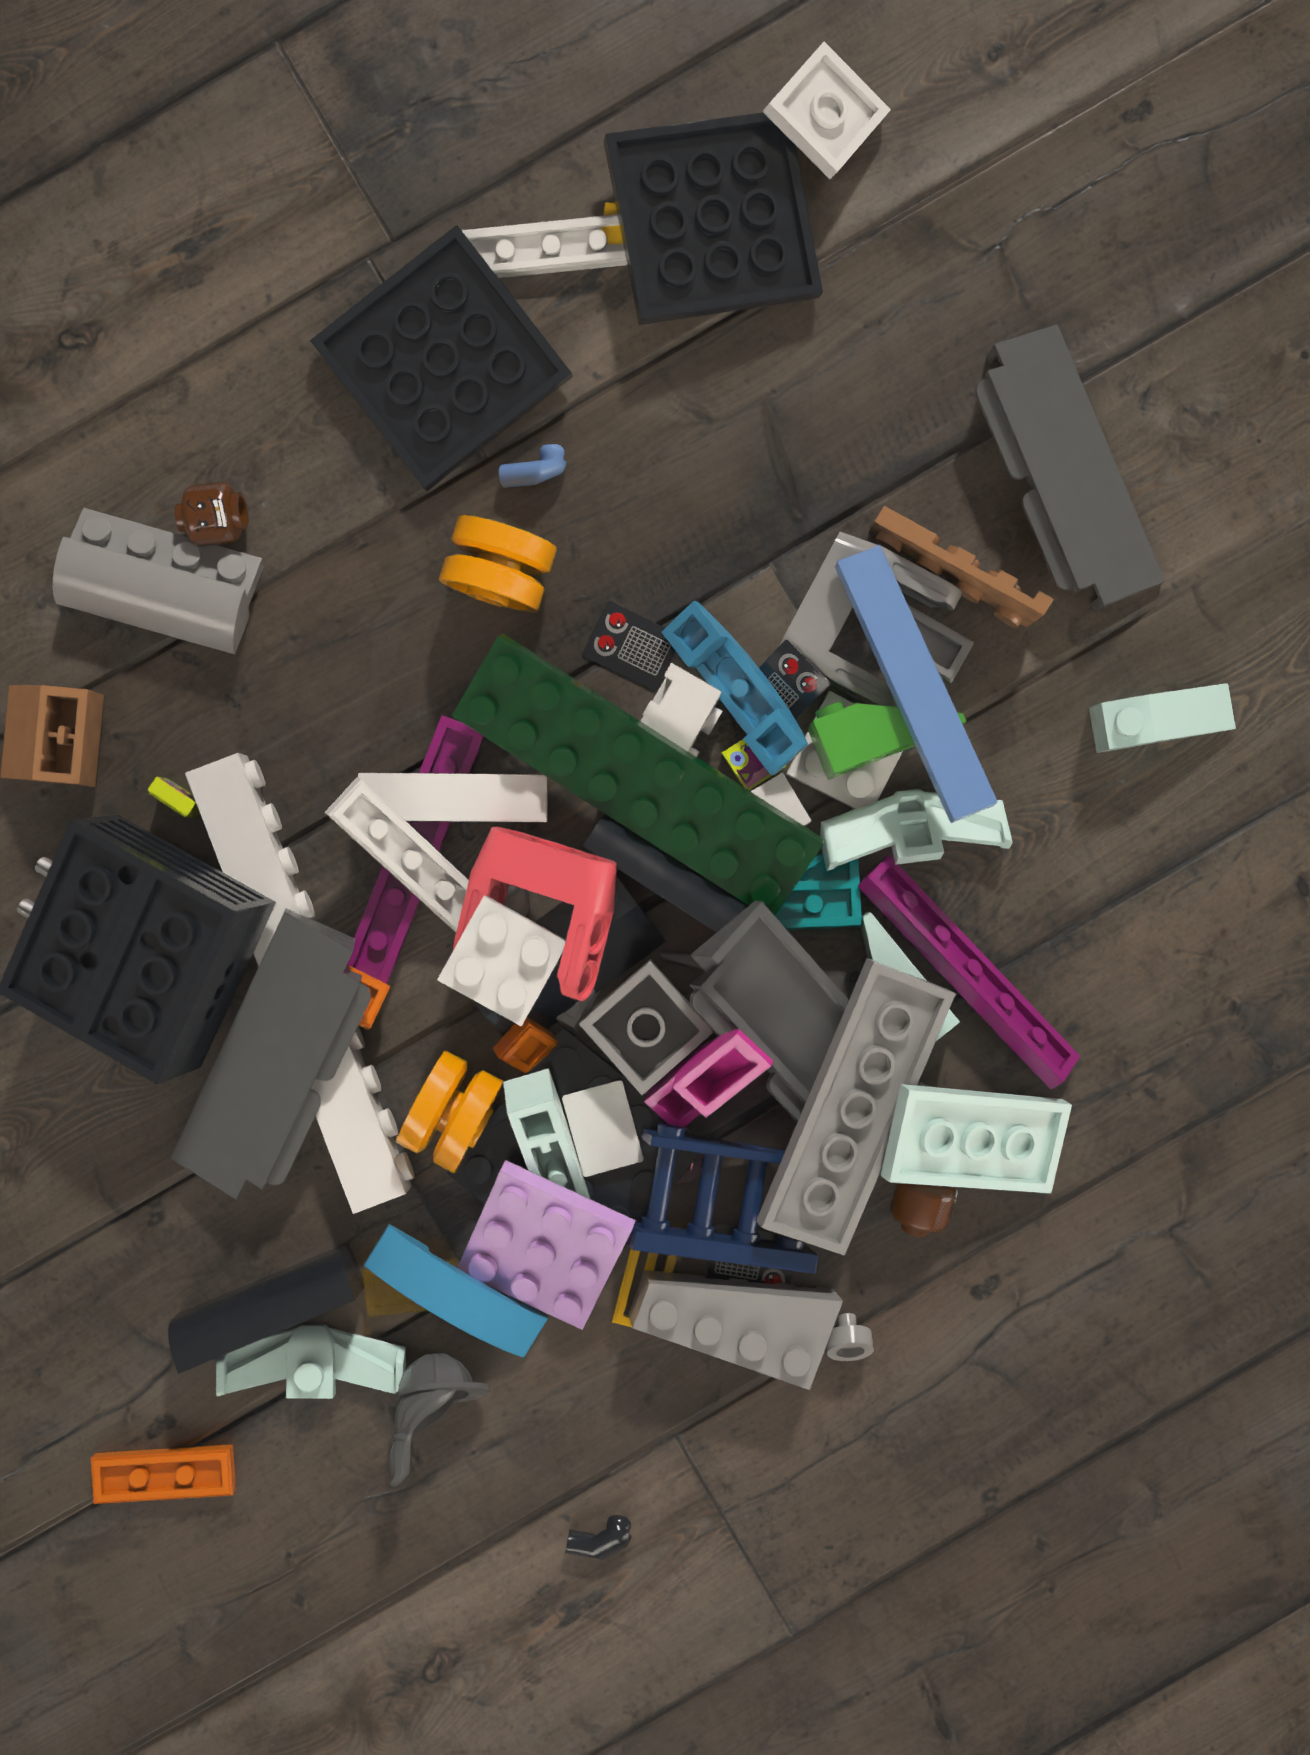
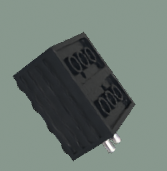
(134, 946)

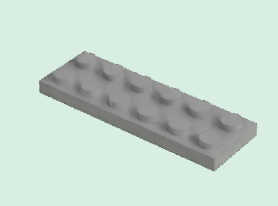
(852, 1106)

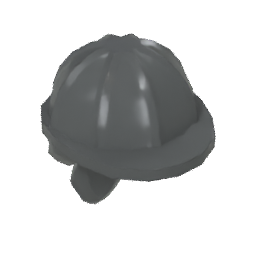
(424, 1397)

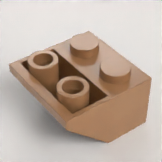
(52, 734)

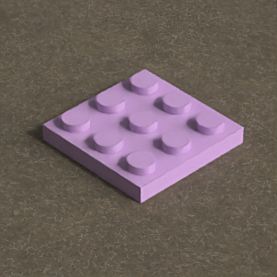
(545, 1245)

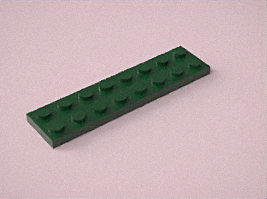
(636, 776)

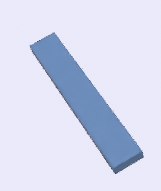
(915, 684)

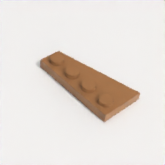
(961, 568)

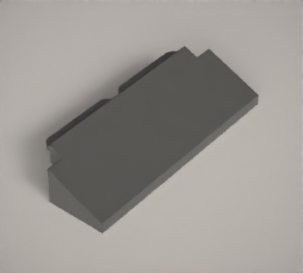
(1076, 490)
(772, 993)
(283, 1037)

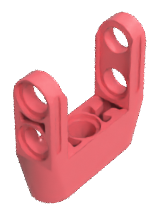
(556, 873)

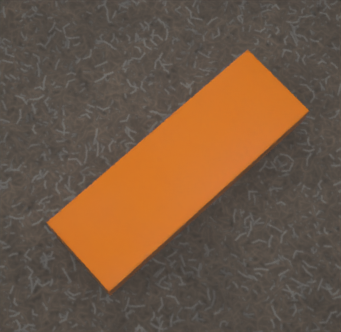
(163, 1474)

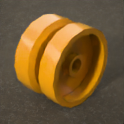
(498, 563)
(453, 1113)

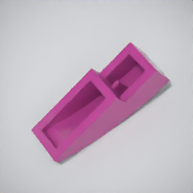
(707, 1078)

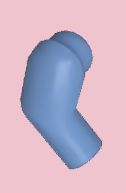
(534, 472)

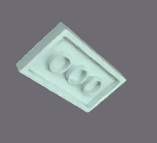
(975, 1139)

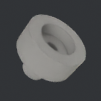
(849, 1340)

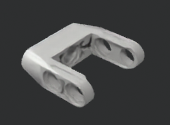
(828, 607)

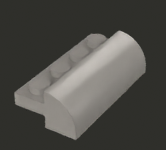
(156, 580)

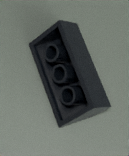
(628, 941)

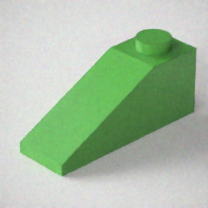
(858, 736)

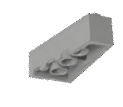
(749, 1324)

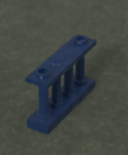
(700, 1237)

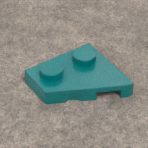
(824, 898)

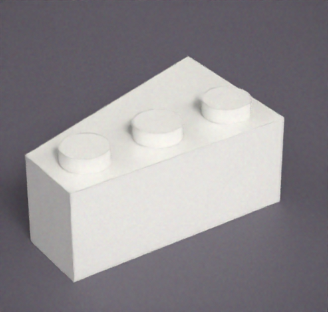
(683, 708)

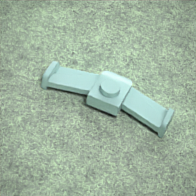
(912, 825)
(311, 1362)

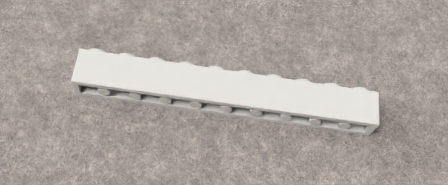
(251, 852)

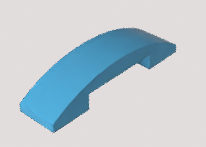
(743, 686)
(453, 1293)

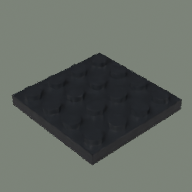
(712, 217)
(441, 358)
(574, 1069)

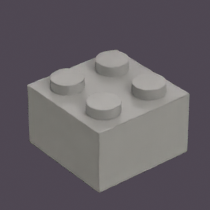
(645, 1027)

